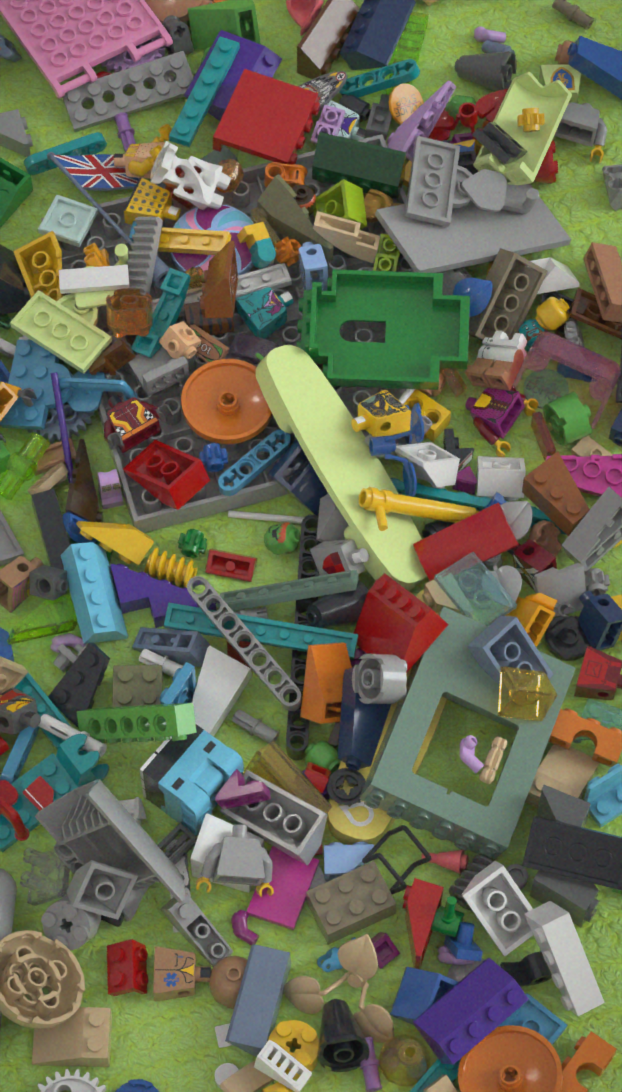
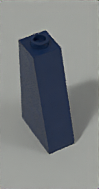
(359, 727)

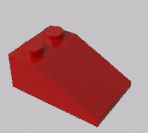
(168, 473)
(421, 904)

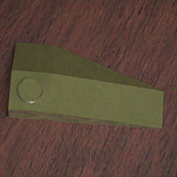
(287, 217)

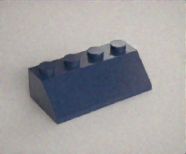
(376, 33)

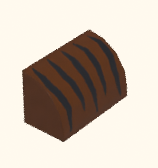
(213, 326)

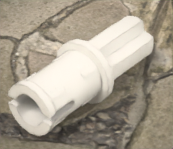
(150, 658)

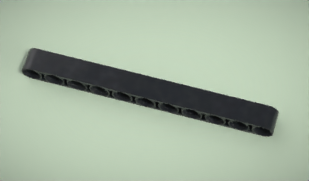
(295, 733)

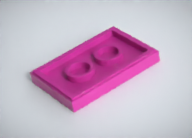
(290, 884)

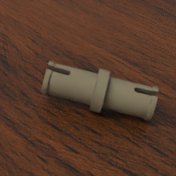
(573, 13)

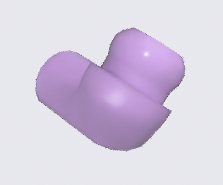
(482, 34)
(67, 640)
(467, 753)
(447, 957)

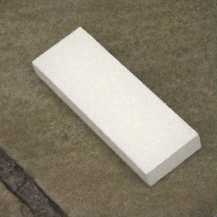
(93, 279)

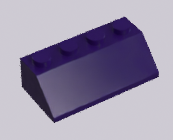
(470, 1011)

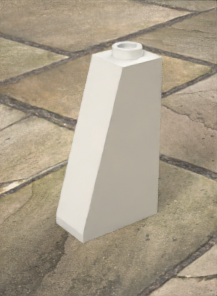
(218, 689)

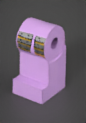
(109, 489)

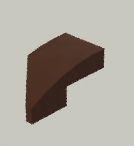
(113, 358)

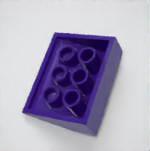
(250, 57)

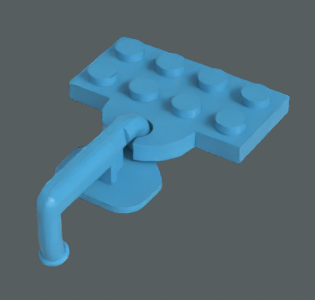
(32, 370)

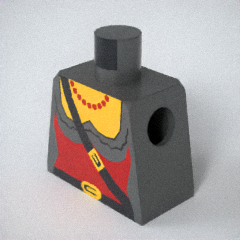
(17, 711)

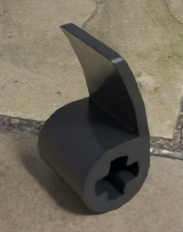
(529, 970)

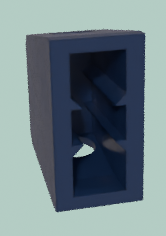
(600, 620)

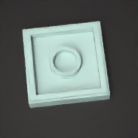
(68, 220)

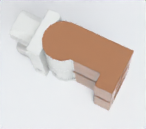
(498, 360)

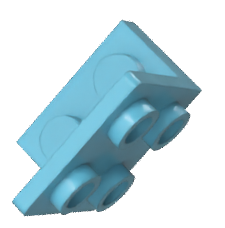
(605, 796)

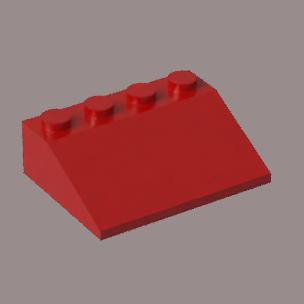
(396, 622)

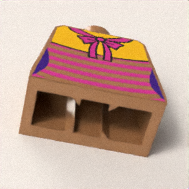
(16, 582)

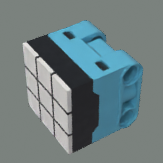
(187, 776)

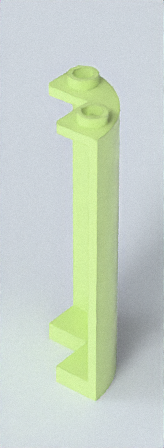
(526, 93)

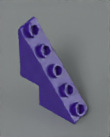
(142, 591)

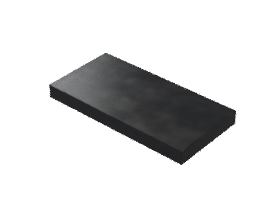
(574, 852)

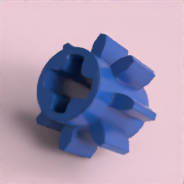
(213, 457)

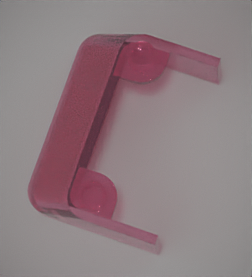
(602, 370)

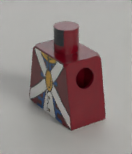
(531, 560)

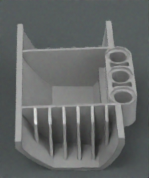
(98, 828)

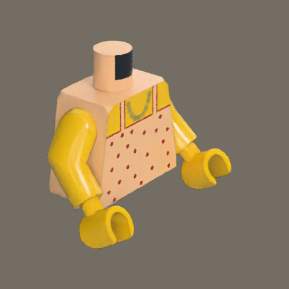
(141, 157)

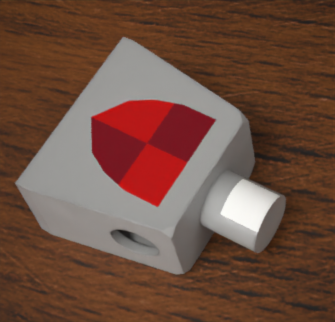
(339, 556)

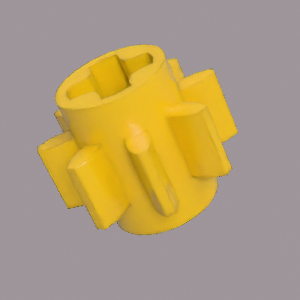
(531, 119)

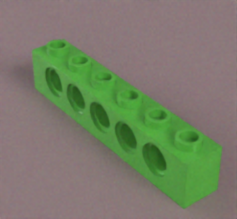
(138, 722)

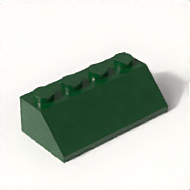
(359, 164)

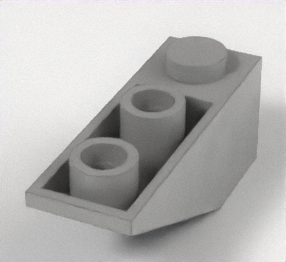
(197, 929)

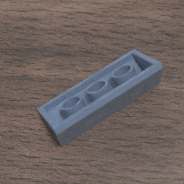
(259, 998)

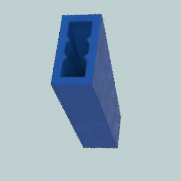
(598, 63)

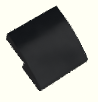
(499, 143)

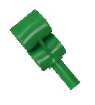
(447, 918)

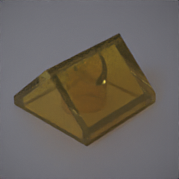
(525, 694)

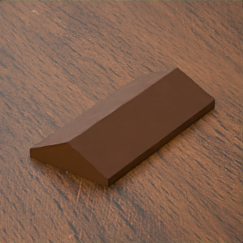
(586, 310)

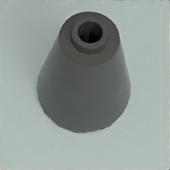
(488, 69)

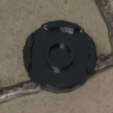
(566, 638)

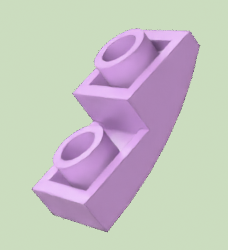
(329, 122)

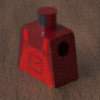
(599, 675)

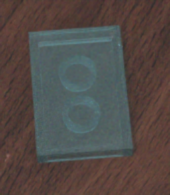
(475, 590)

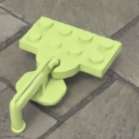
(65, 329)

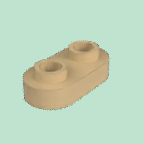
(54, 476)

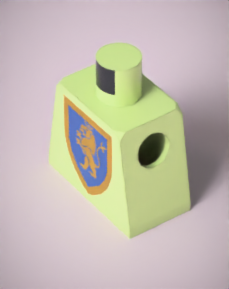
(566, 74)

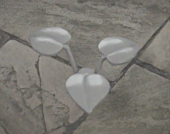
(519, 518)

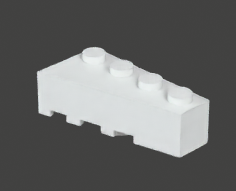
(565, 957)

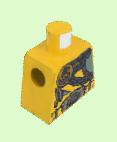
(382, 415)

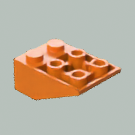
(324, 682)

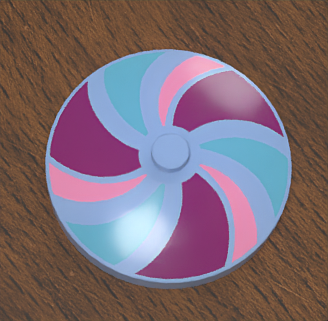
(221, 219)

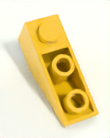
(122, 538)

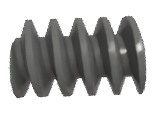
(479, 863)

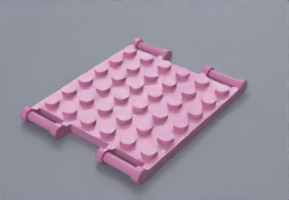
(80, 34)

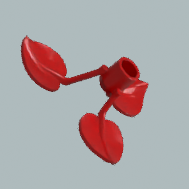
(468, 114)

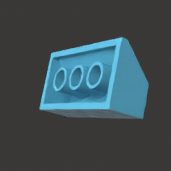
(93, 593)

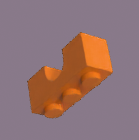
(571, 726)
(592, 1055)

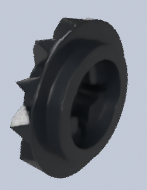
(336, 781)

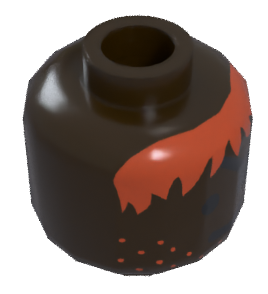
(305, 197)

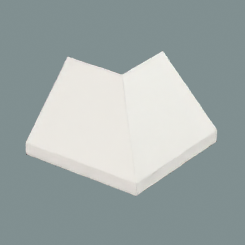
(558, 276)

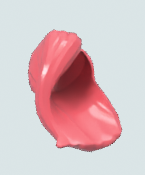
(304, 12)

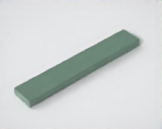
(291, 590)

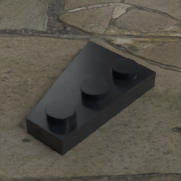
(80, 683)

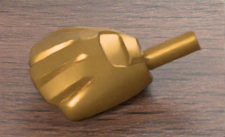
(376, 200)

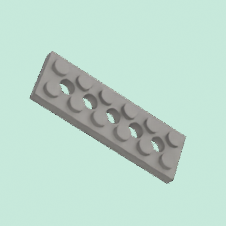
(131, 77)

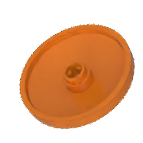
(225, 402)
(511, 1061)

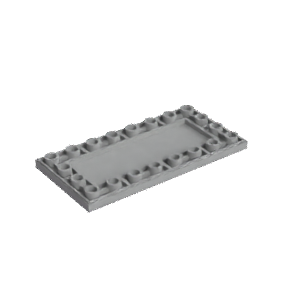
(472, 234)

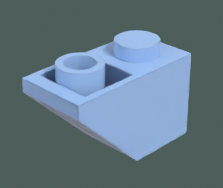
(343, 858)

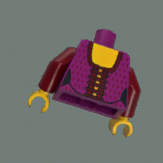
(496, 413)

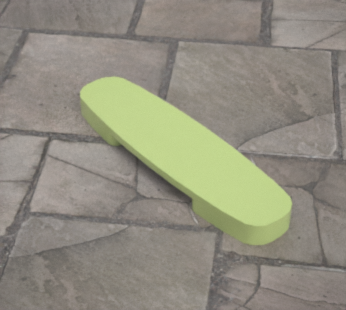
(313, 411)

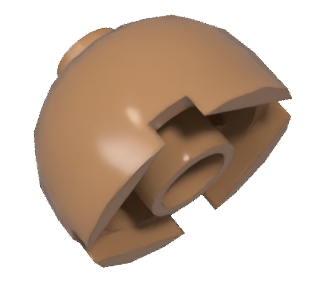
(226, 980)

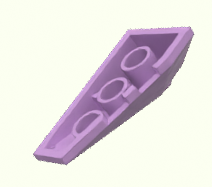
(421, 121)

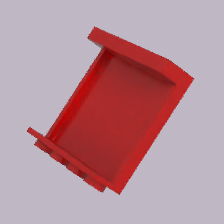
(267, 118)

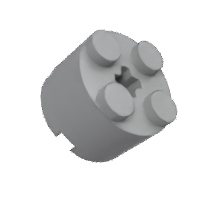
(380, 678)
(69, 924)

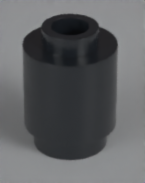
(356, 105)

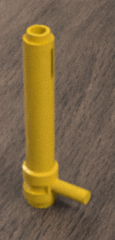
(386, 501)

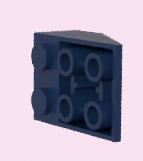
(304, 483)

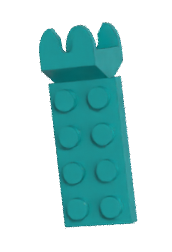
(62, 772)

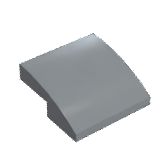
(563, 585)

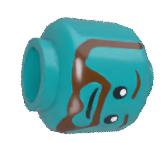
(530, 330)

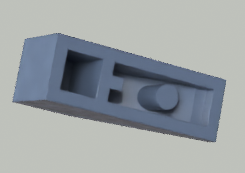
(176, 644)

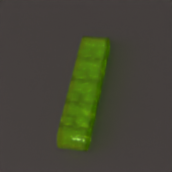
(411, 41)

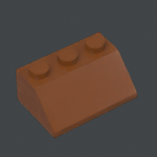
(220, 284)

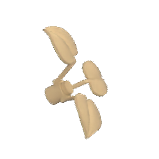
(361, 961)

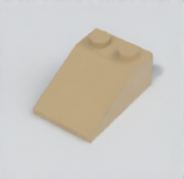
(564, 771)
(77, 1041)

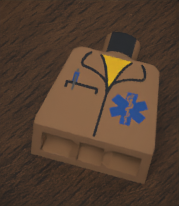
(176, 974)

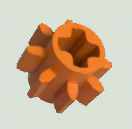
(287, 251)

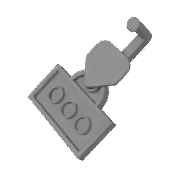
(442, 184)

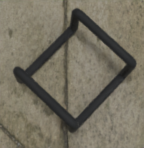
(400, 880)

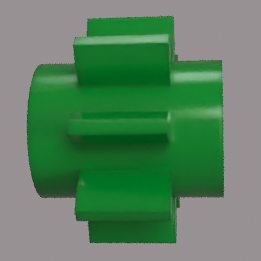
(192, 543)

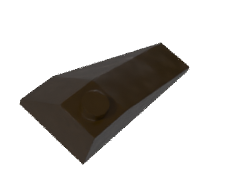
(82, 493)

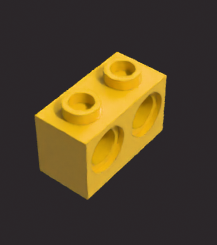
(433, 411)

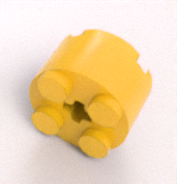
(299, 1035)

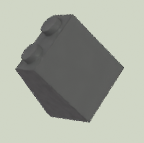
(571, 894)

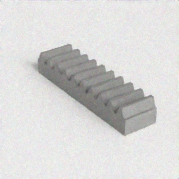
(144, 253)

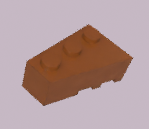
(556, 493)

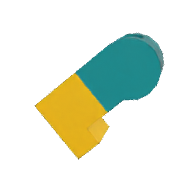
(258, 244)

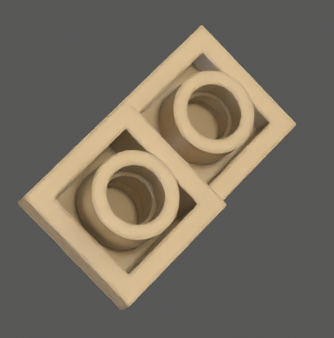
(246, 1080)

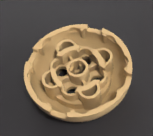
(27, 967)

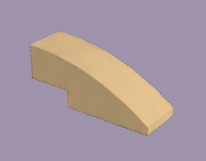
(347, 236)

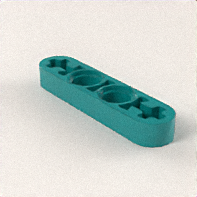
(352, 84)
(86, 145)

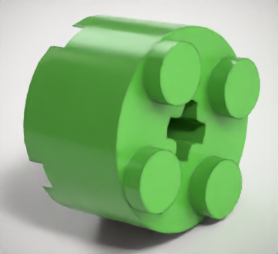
(568, 418)

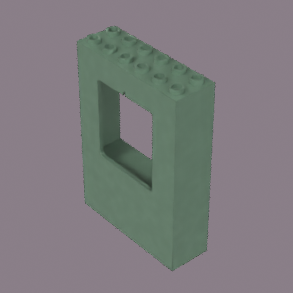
(454, 673)

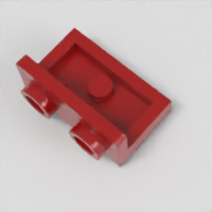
(127, 968)

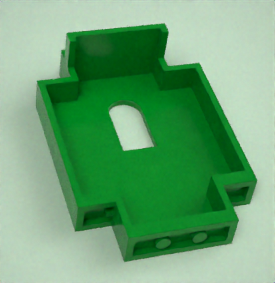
(420, 332)

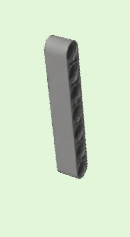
(241, 632)

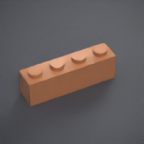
(605, 274)

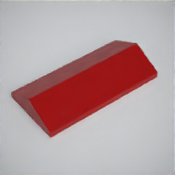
(482, 533)

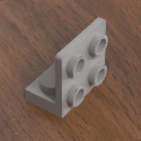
(159, 371)

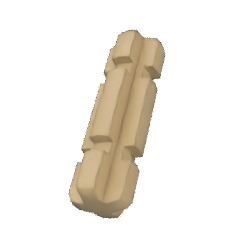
(493, 760)

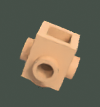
(180, 341)

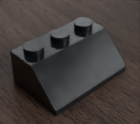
(12, 284)

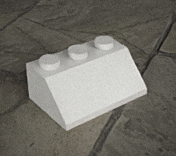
(499, 907)

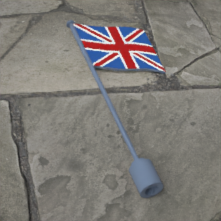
(100, 174)

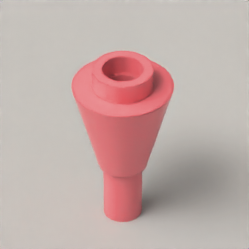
(451, 860)

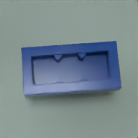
(463, 945)

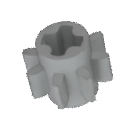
(596, 581)

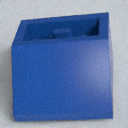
(418, 992)

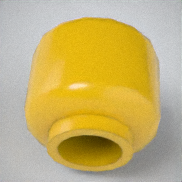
(552, 313)

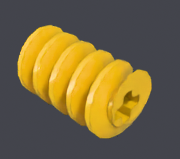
(170, 568)

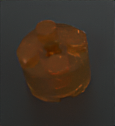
(129, 312)

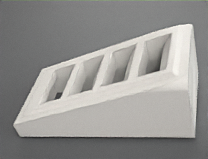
(278, 1073)

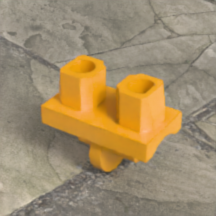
(95, 256)

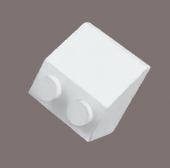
(431, 463)
(501, 476)

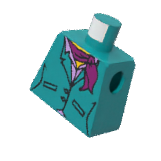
(263, 311)

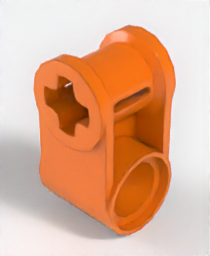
(287, 172)

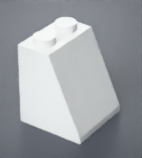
(211, 833)

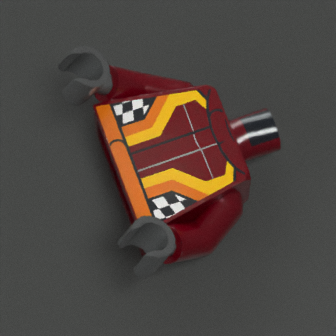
(132, 422)

